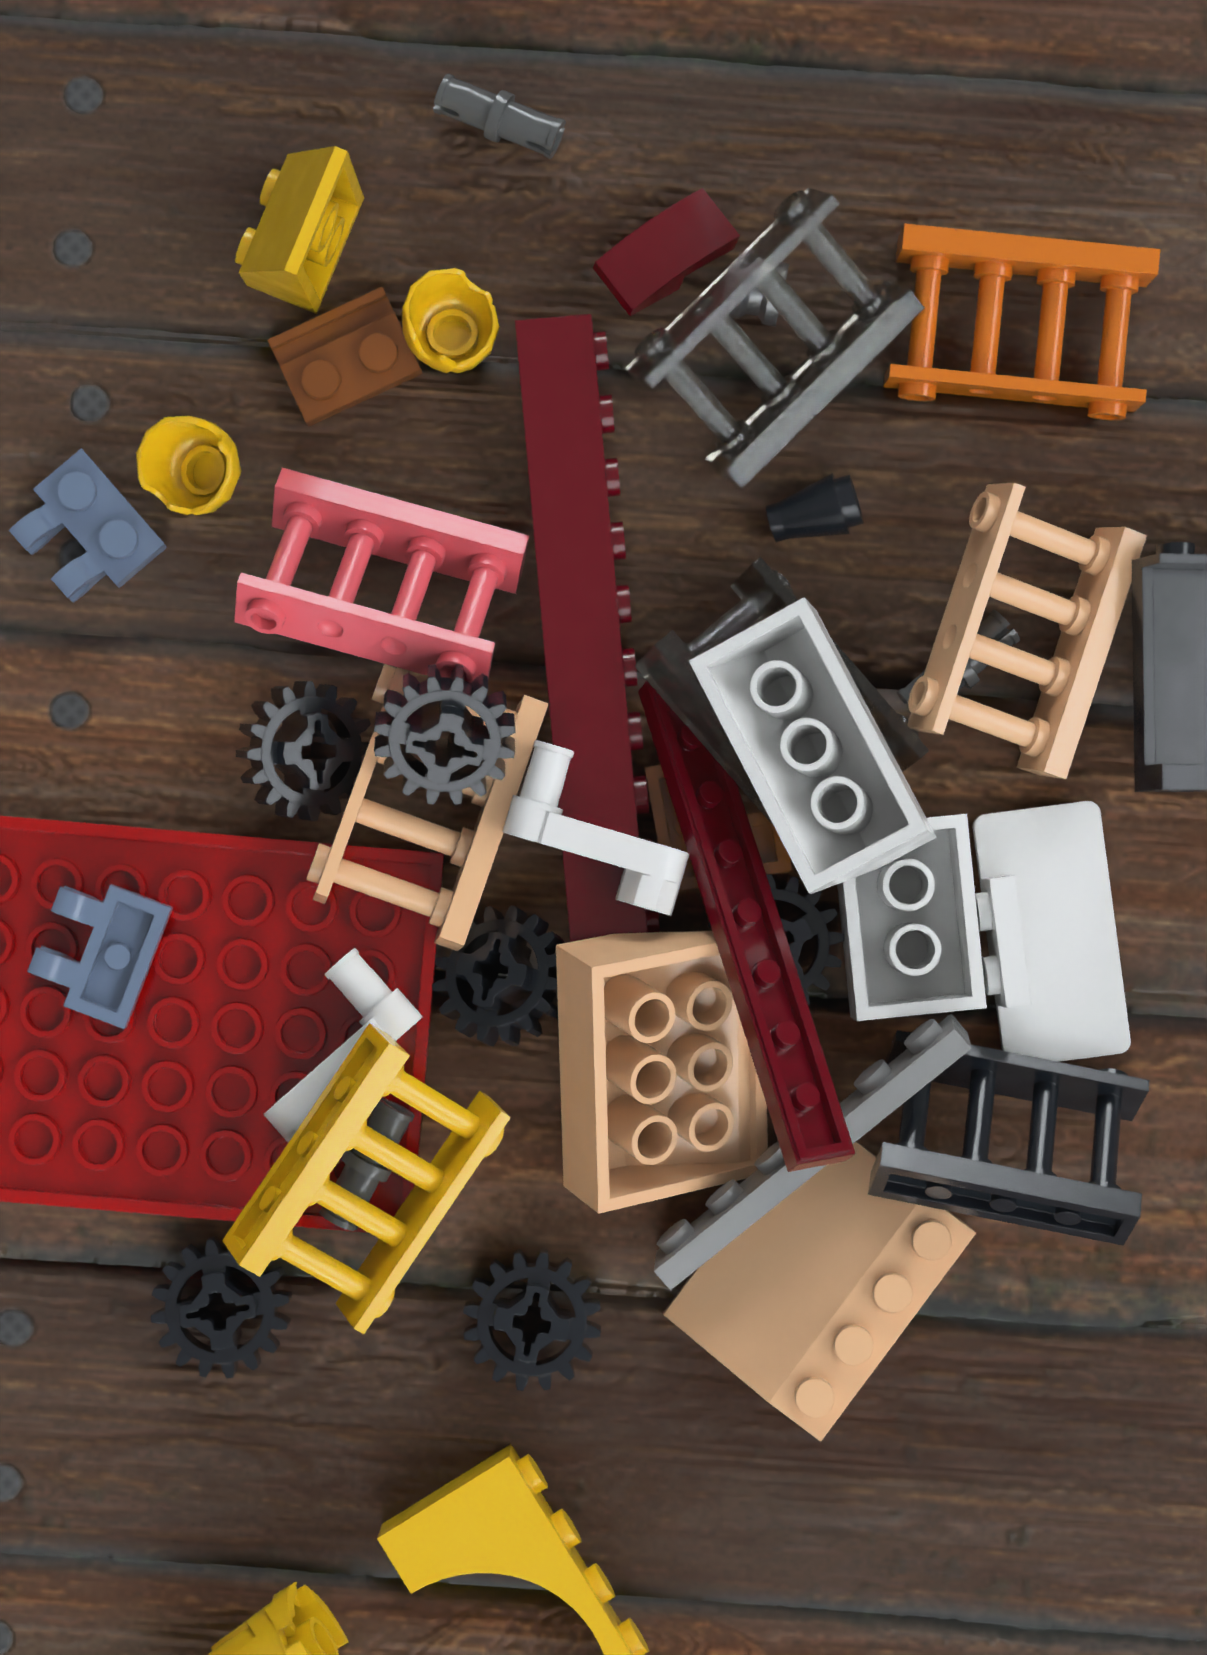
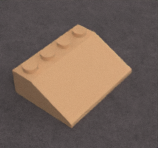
(653, 1070)
(819, 1290)

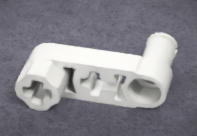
(650, 869)
(377, 1005)

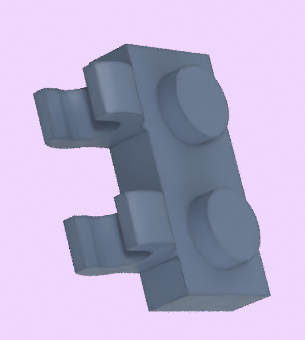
(99, 519)
(116, 954)

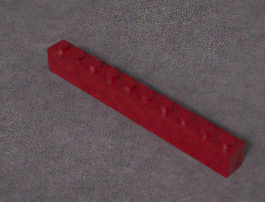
(582, 605)

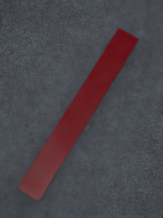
(751, 945)

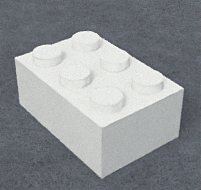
(915, 931)

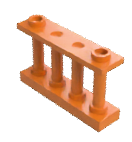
(1057, 267)

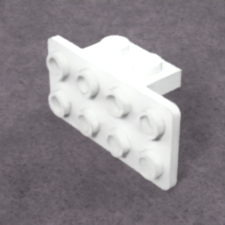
(1050, 932)

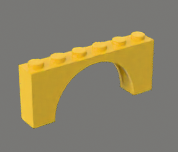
(504, 1526)

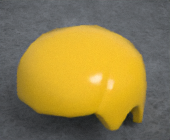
(449, 321)
(188, 464)

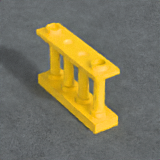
(338, 1125)

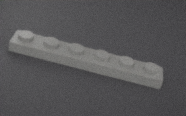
(738, 1206)

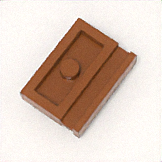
(344, 356)

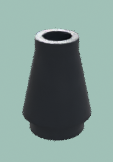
(817, 510)

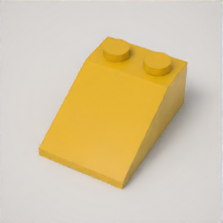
(302, 227)

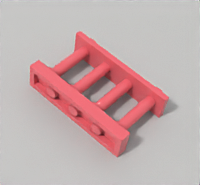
(395, 531)

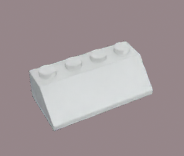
(811, 748)

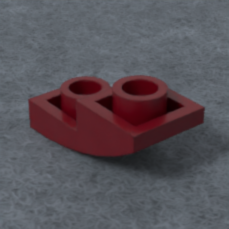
(665, 250)

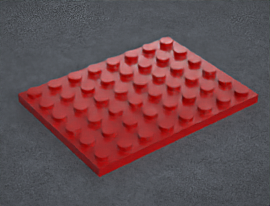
(222, 1026)

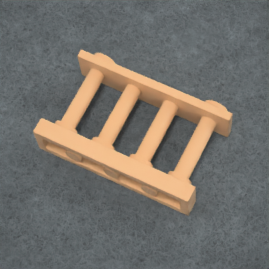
(1085, 624)
(469, 849)

